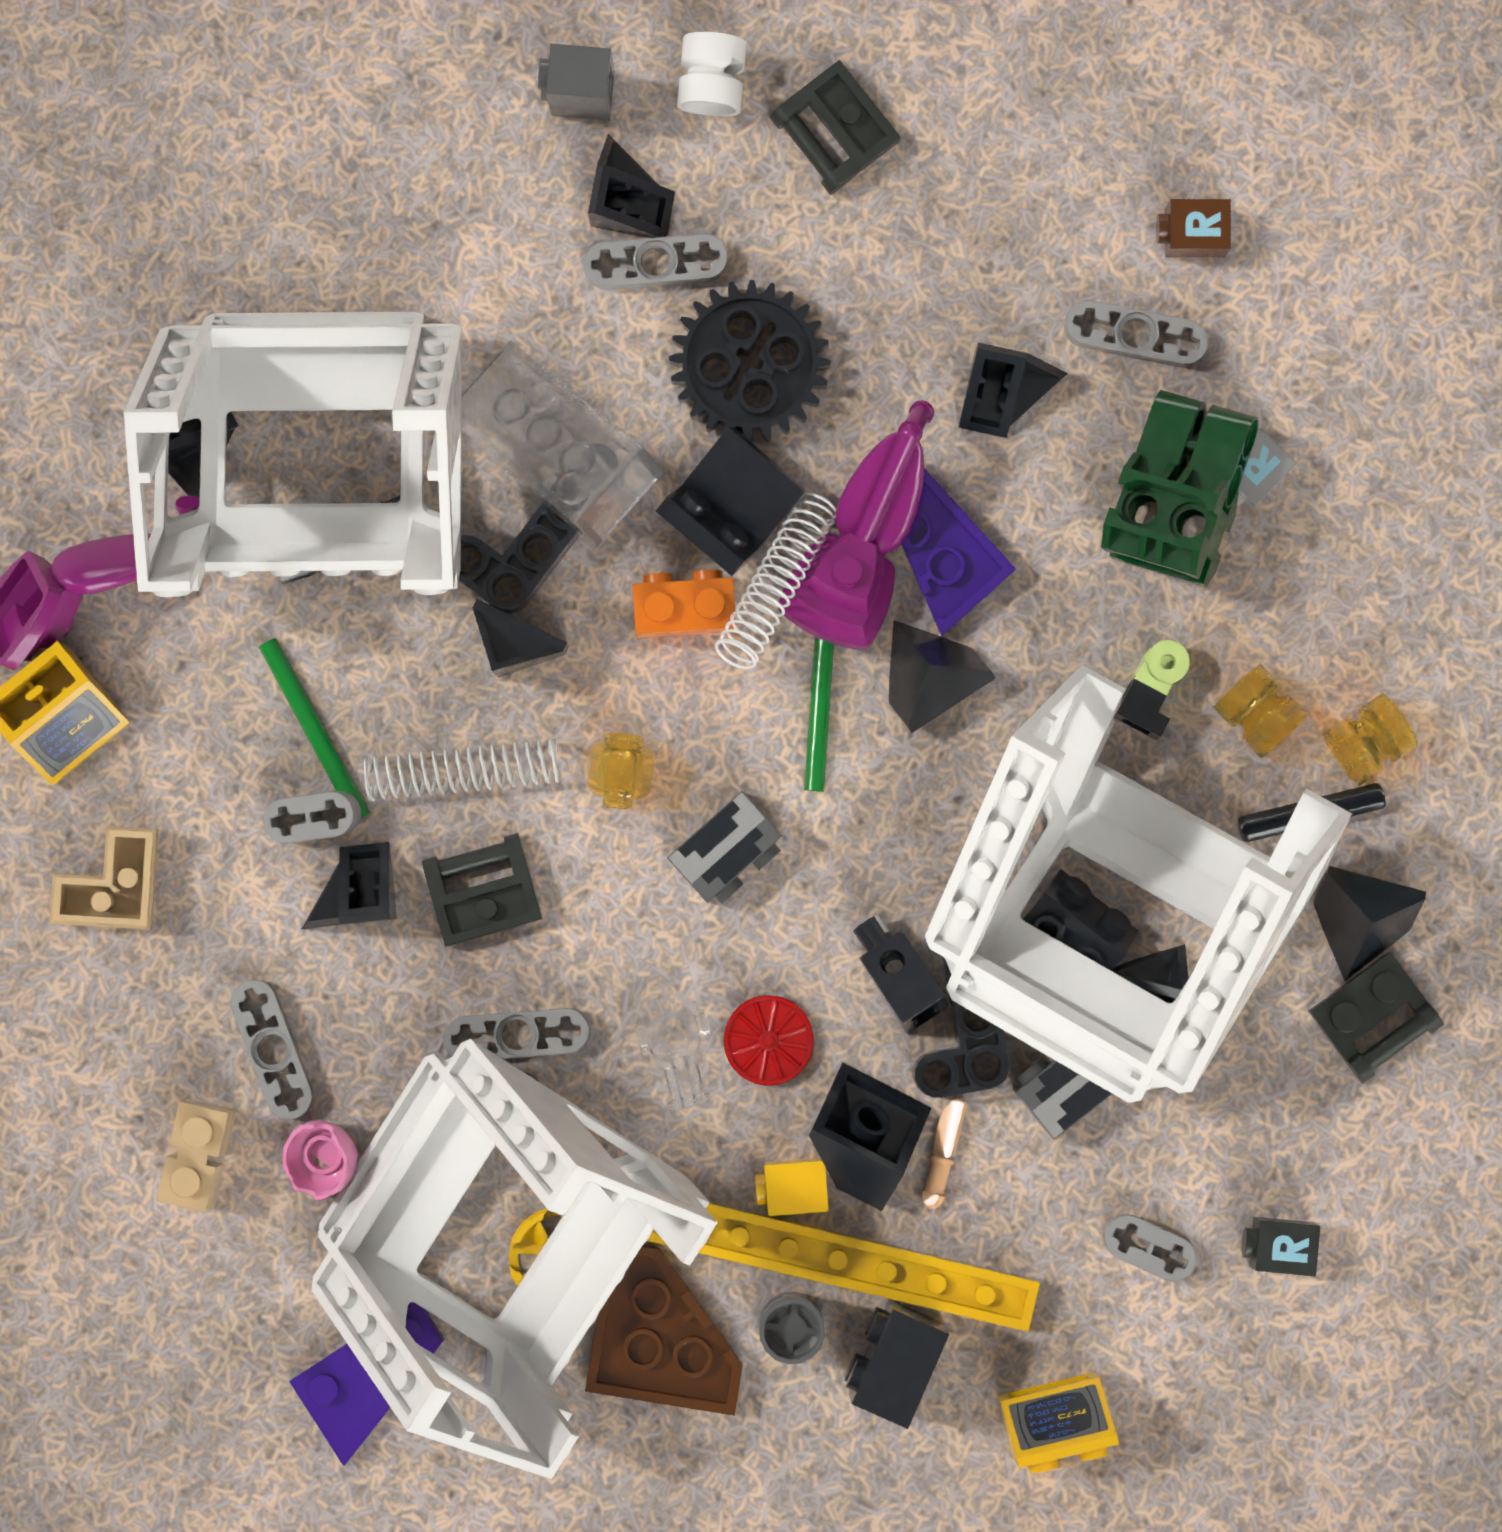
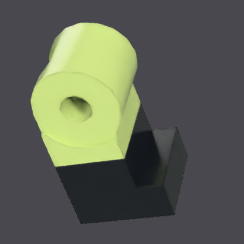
(1157, 672)

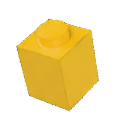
(793, 1187)

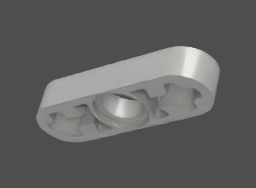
(641, 246)
(1169, 351)
(553, 1019)
(252, 1043)

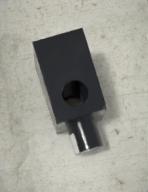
(912, 991)

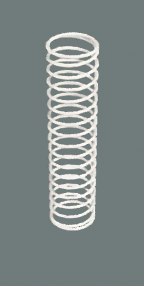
(776, 579)
(552, 749)

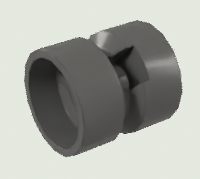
(791, 1328)

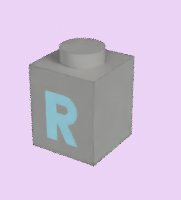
(1264, 469)

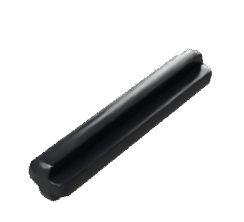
(1274, 820)

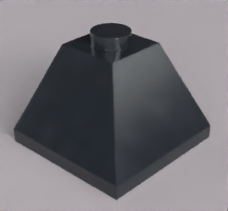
(867, 1135)

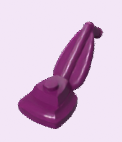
(851, 579)
(43, 597)

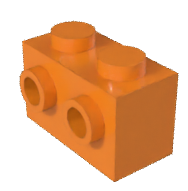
(684, 606)

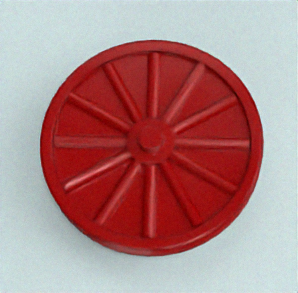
(768, 1040)

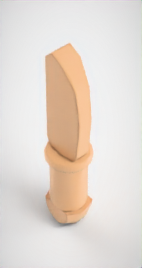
(944, 1149)

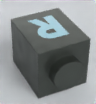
(1282, 1246)

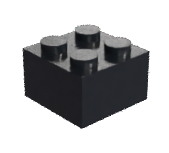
(896, 1363)

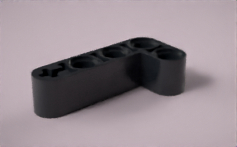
(514, 562)
(960, 1058)

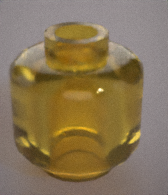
(620, 769)

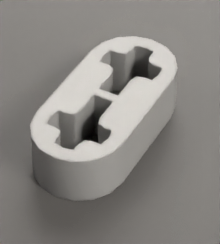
(310, 805)
(1143, 1258)

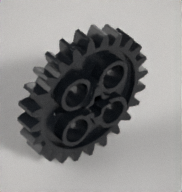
(710, 340)

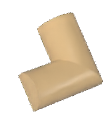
(118, 897)

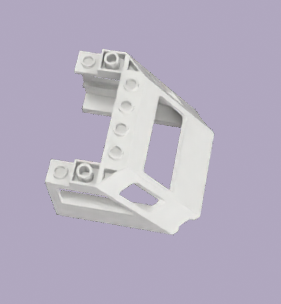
(298, 366)
(1061, 997)
(408, 1191)

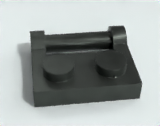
(847, 116)
(487, 906)
(1367, 1002)

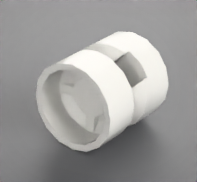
(711, 78)

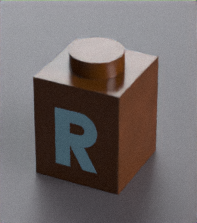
(1195, 228)

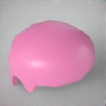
(328, 1144)

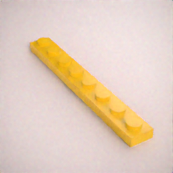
(869, 1267)

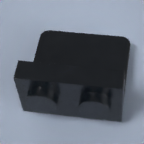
(1082, 921)

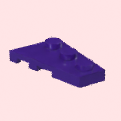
(951, 557)
(345, 1397)

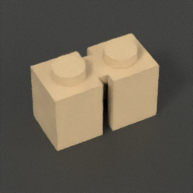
(198, 1133)

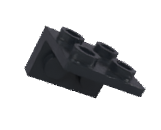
(731, 501)

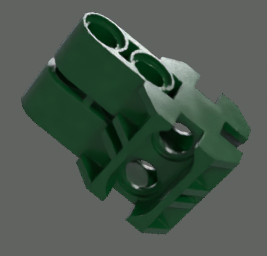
(1189, 470)

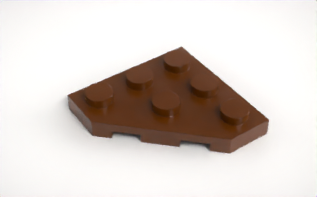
(661, 1343)

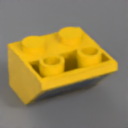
(57, 713)
(1058, 1422)

